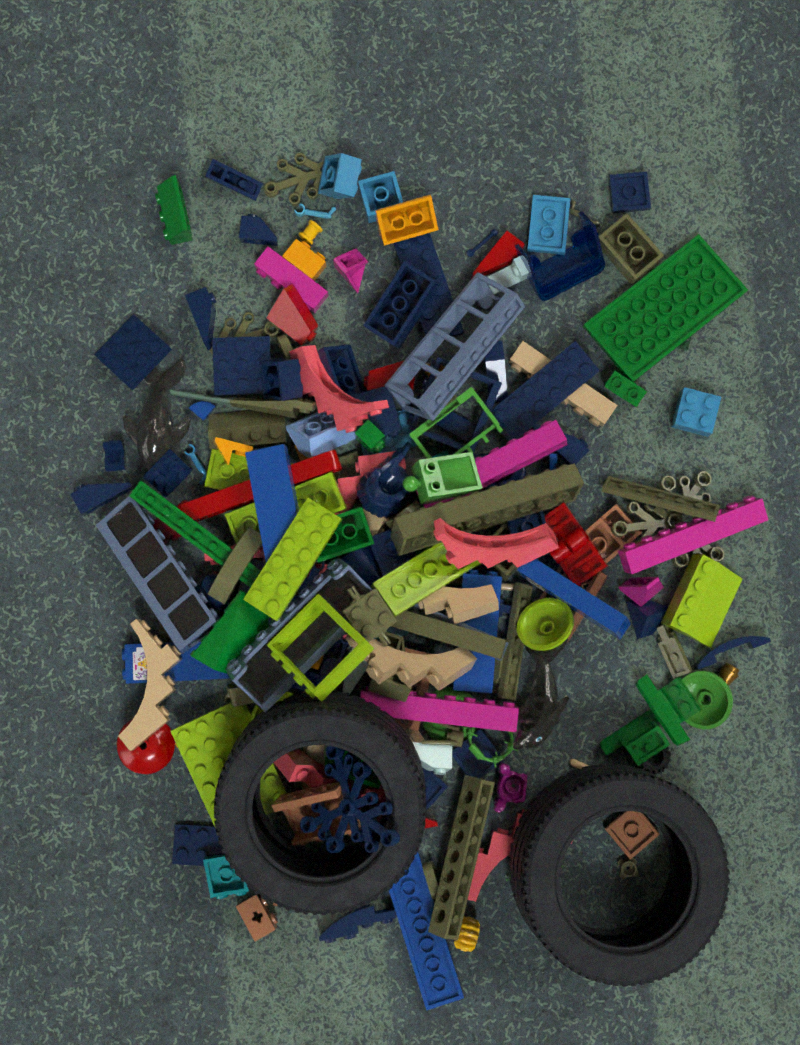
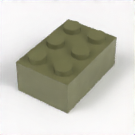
(629, 249)

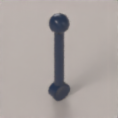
(470, 252)

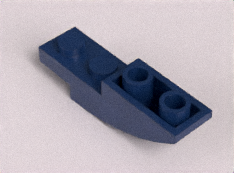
(348, 923)

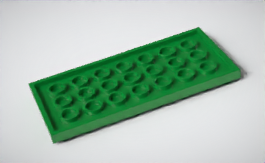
(665, 308)

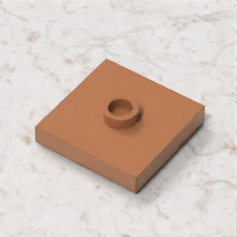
(631, 832)

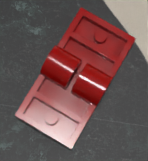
(576, 551)

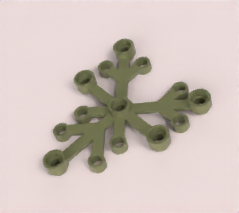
(652, 524)

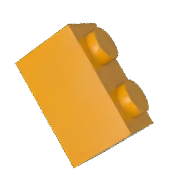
(305, 259)

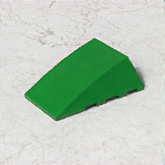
(231, 634)

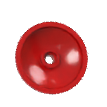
(153, 758)

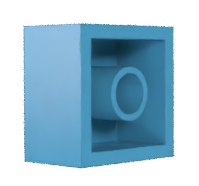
(340, 176)
(379, 193)
(696, 412)

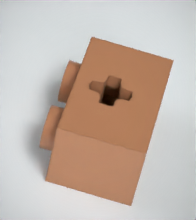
(257, 927)

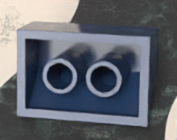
(342, 368)

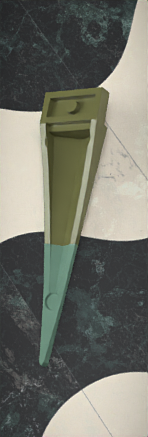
(286, 408)

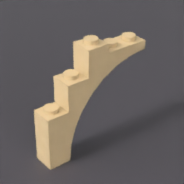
(461, 603)
(411, 668)
(158, 687)

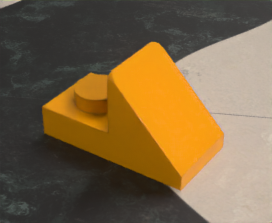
(225, 448)

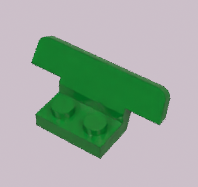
(670, 706)
(639, 737)

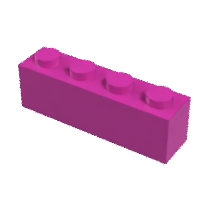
(284, 274)

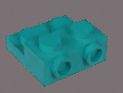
(222, 879)

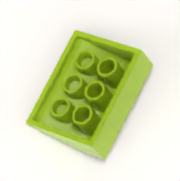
(702, 599)

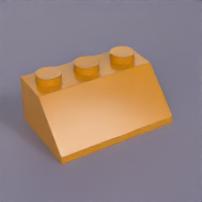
(406, 220)

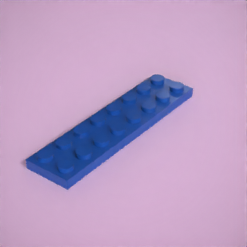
(427, 951)

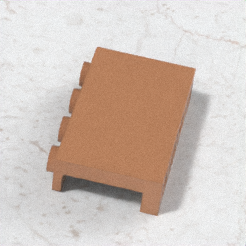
(298, 805)

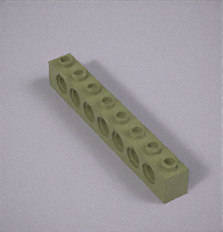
(461, 857)

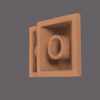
(601, 533)

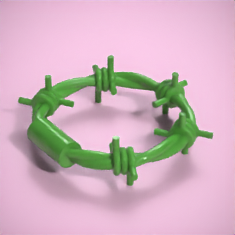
(479, 755)

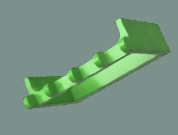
(448, 409)

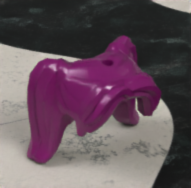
(505, 792)

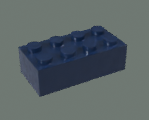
(401, 304)

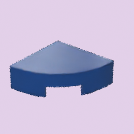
(202, 409)
(552, 460)

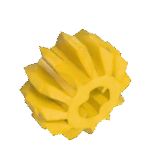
(468, 934)

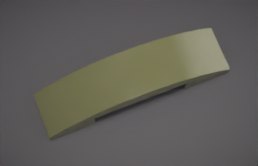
(235, 565)

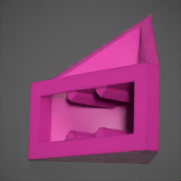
(351, 267)
(641, 588)

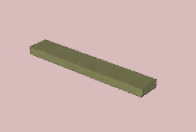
(661, 498)
(451, 634)
(514, 651)

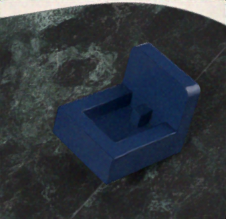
(114, 455)

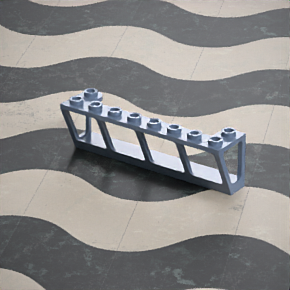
(469, 354)

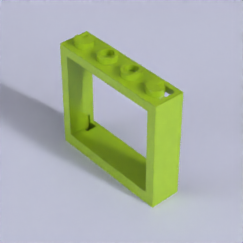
(297, 626)

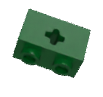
(625, 388)
(370, 437)

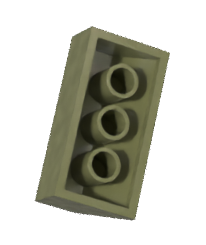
(248, 428)

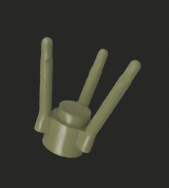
(454, 738)

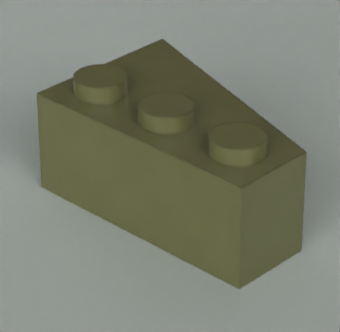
(393, 686)

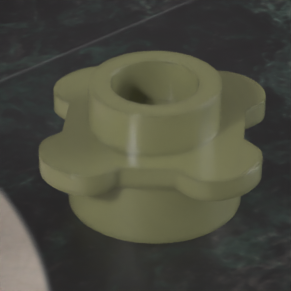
(632, 872)

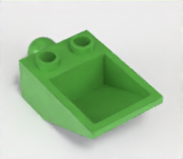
(443, 477)

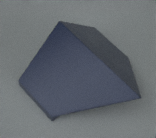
(646, 618)

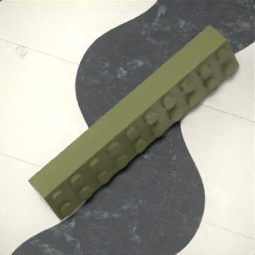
(488, 507)

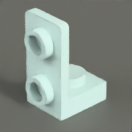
(510, 275)

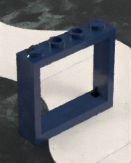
(482, 419)

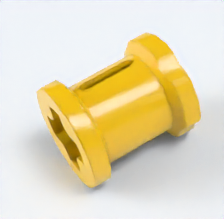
(310, 232)

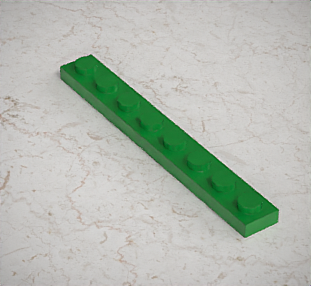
(188, 528)

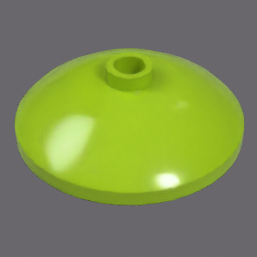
(541, 617)

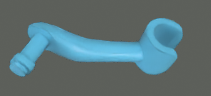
(314, 213)

